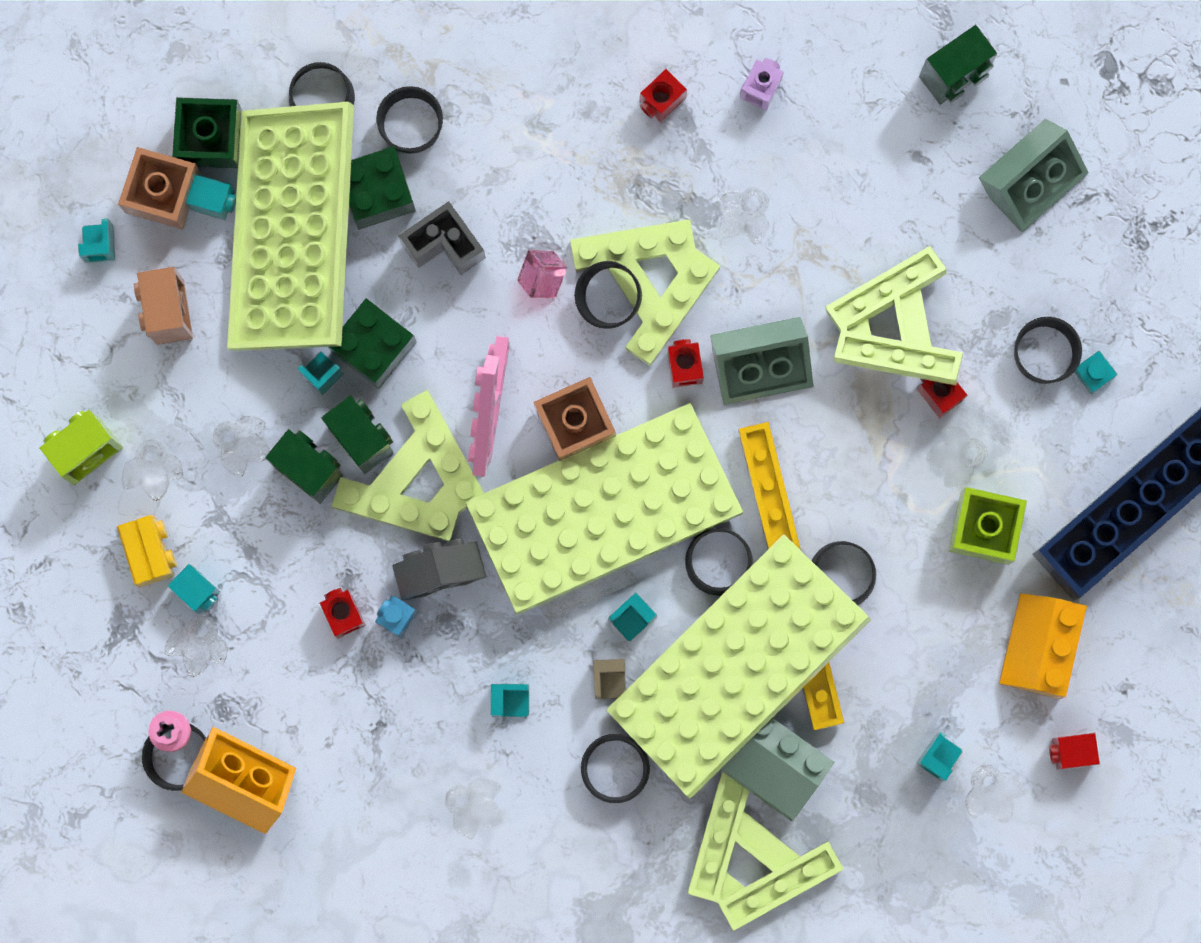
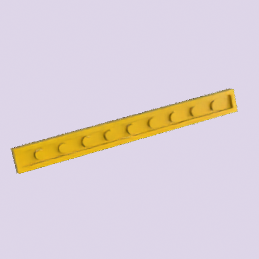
(778, 520)

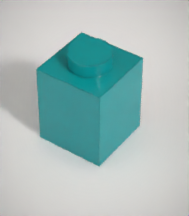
(211, 197)
(195, 589)

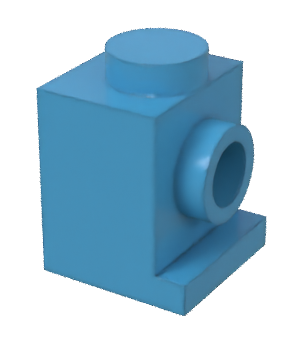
(395, 616)

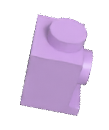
(758, 92)

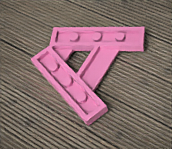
(488, 404)

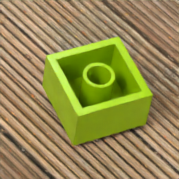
(80, 446)
(987, 526)

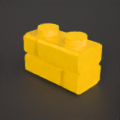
(146, 550)

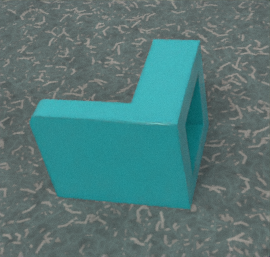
(97, 242)
(321, 373)
(632, 617)
(509, 700)
(940, 757)

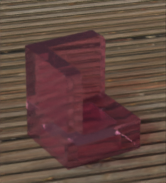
(542, 274)

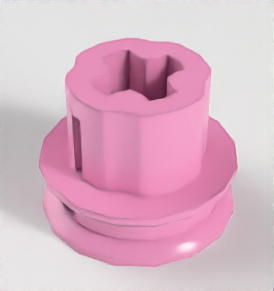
(180, 734)

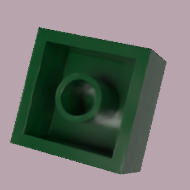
(958, 65)
(207, 131)
(378, 188)
(373, 343)
(356, 433)
(304, 466)

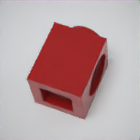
(667, 84)
(685, 377)
(938, 404)
(345, 626)
(1074, 751)

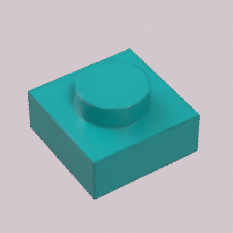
(1095, 372)

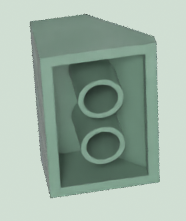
(1034, 174)
(762, 360)
(779, 768)

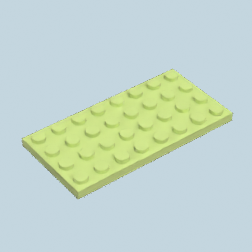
(291, 227)
(603, 508)
(738, 665)

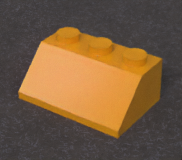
(1043, 645)
(239, 780)

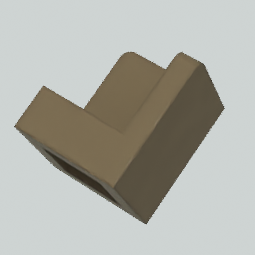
(609, 678)

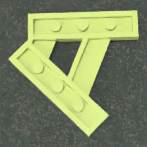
(659, 314)
(914, 353)
(384, 497)
(789, 874)

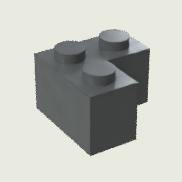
(443, 232)
(438, 568)

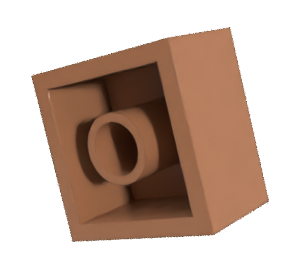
(158, 188)
(163, 305)
(574, 419)

